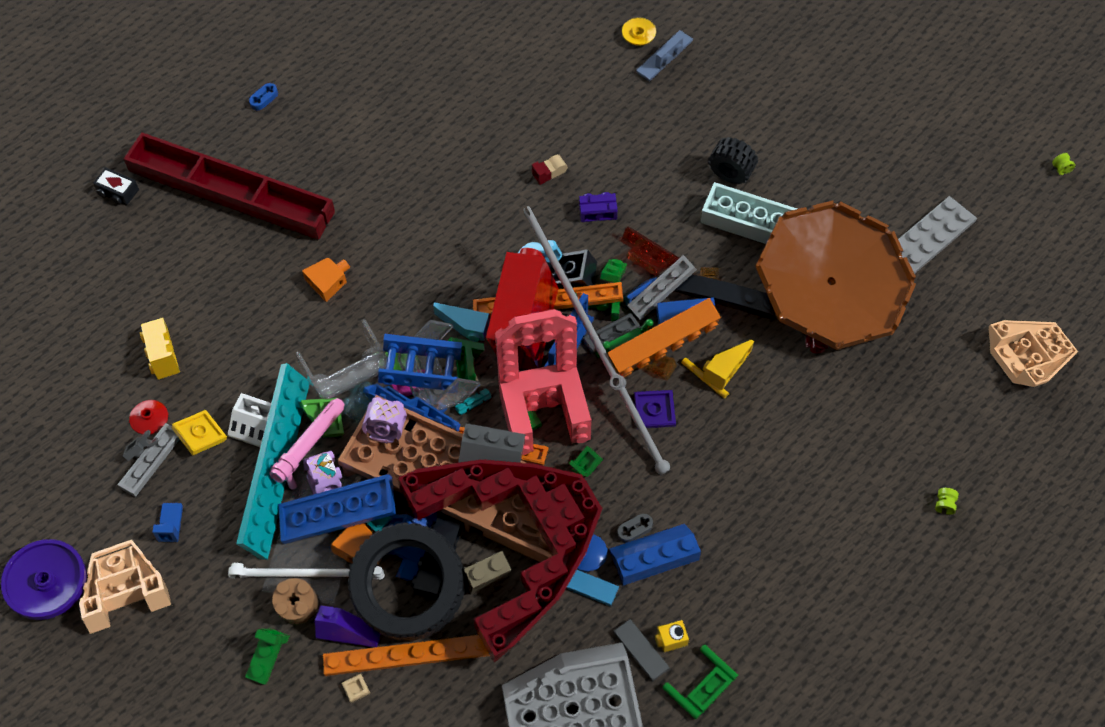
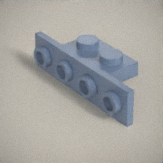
(664, 55)

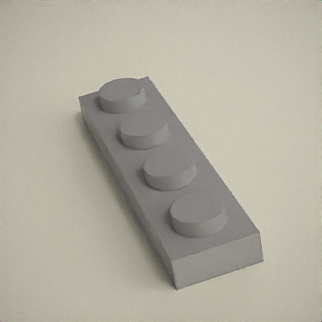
(662, 287)
(149, 461)

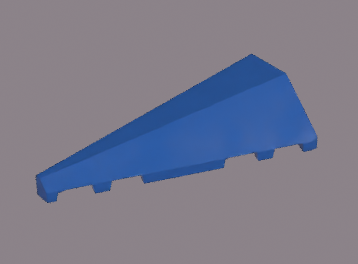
(416, 405)

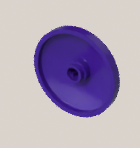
(43, 579)

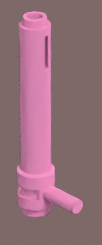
(289, 461)

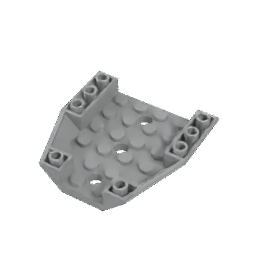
(576, 678)

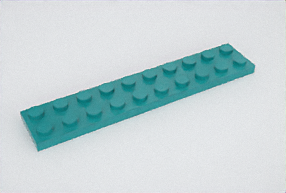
(279, 436)

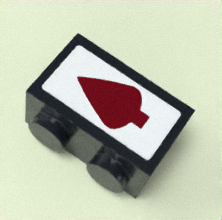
(115, 186)

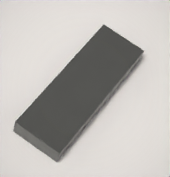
(612, 331)
(641, 650)

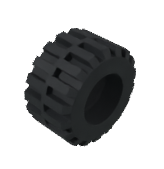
(733, 160)

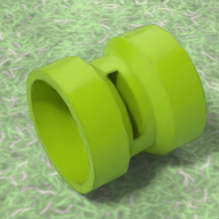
(947, 499)

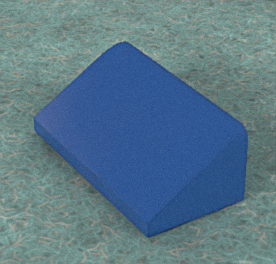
(635, 292)

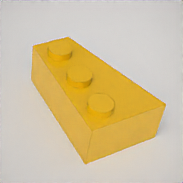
(159, 349)

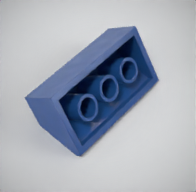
(655, 554)

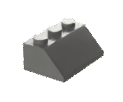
(491, 444)

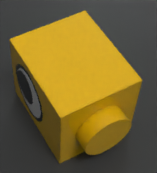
(672, 636)

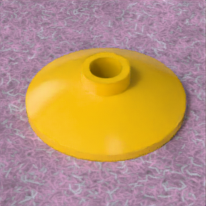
(638, 26)

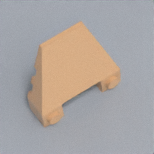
(119, 581)

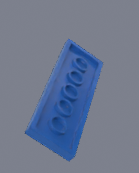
(337, 509)

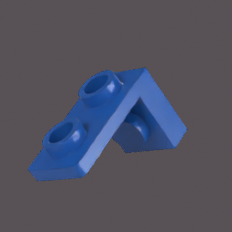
(170, 523)

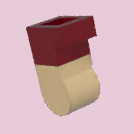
(548, 169)

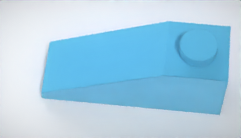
(467, 322)

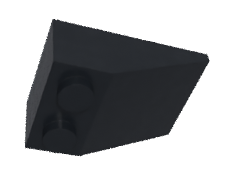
(578, 267)

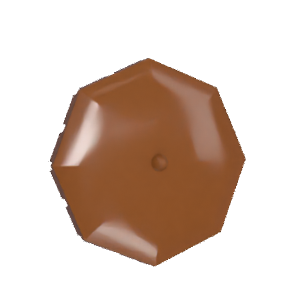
(836, 274)

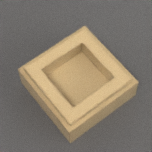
(355, 688)

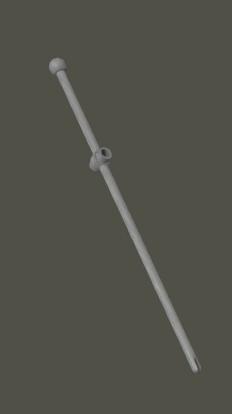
(661, 466)

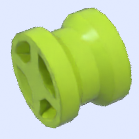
(1063, 164)

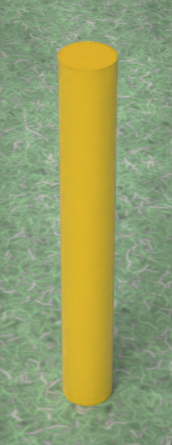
(699, 373)

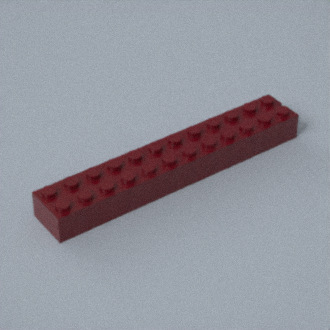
(230, 185)

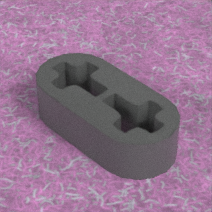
(637, 532)

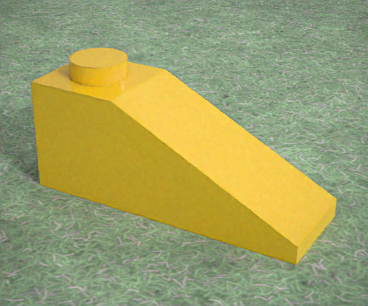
(726, 364)

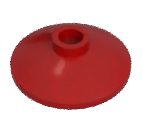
(153, 422)

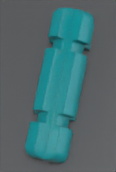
(473, 401)

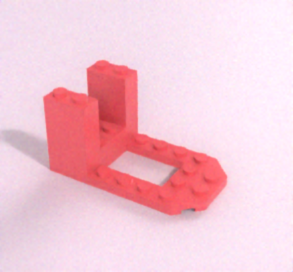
(543, 385)

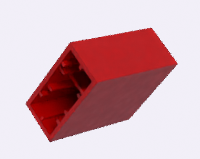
(523, 289)

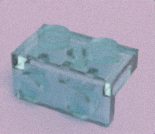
(357, 402)

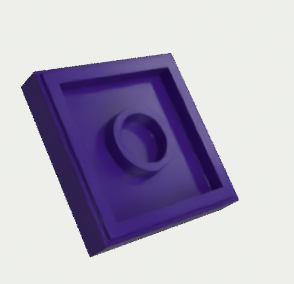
(656, 408)

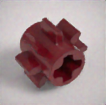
(815, 345)

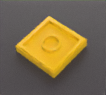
(199, 432)

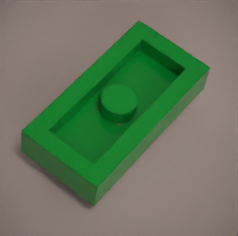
(613, 270)

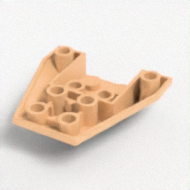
(1030, 350)

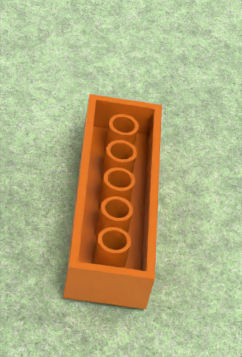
(664, 337)

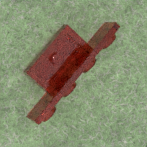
(647, 253)

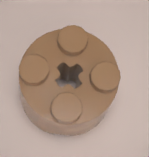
(287, 592)

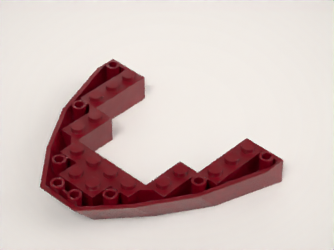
(557, 503)

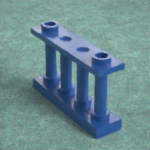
(422, 347)

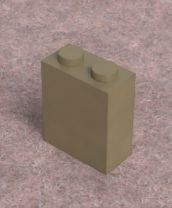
(486, 572)

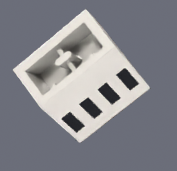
(249, 420)

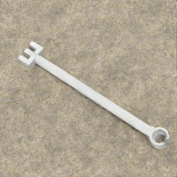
(238, 569)

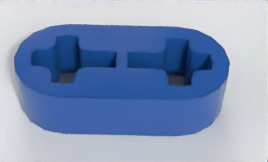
(262, 96)

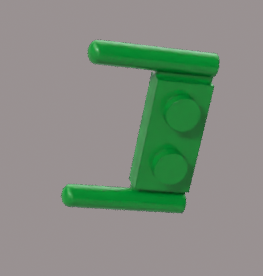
(608, 346)
(708, 689)

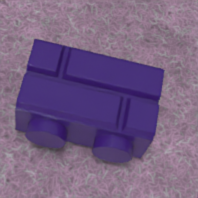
(598, 207)

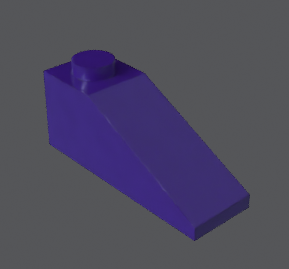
(345, 627)

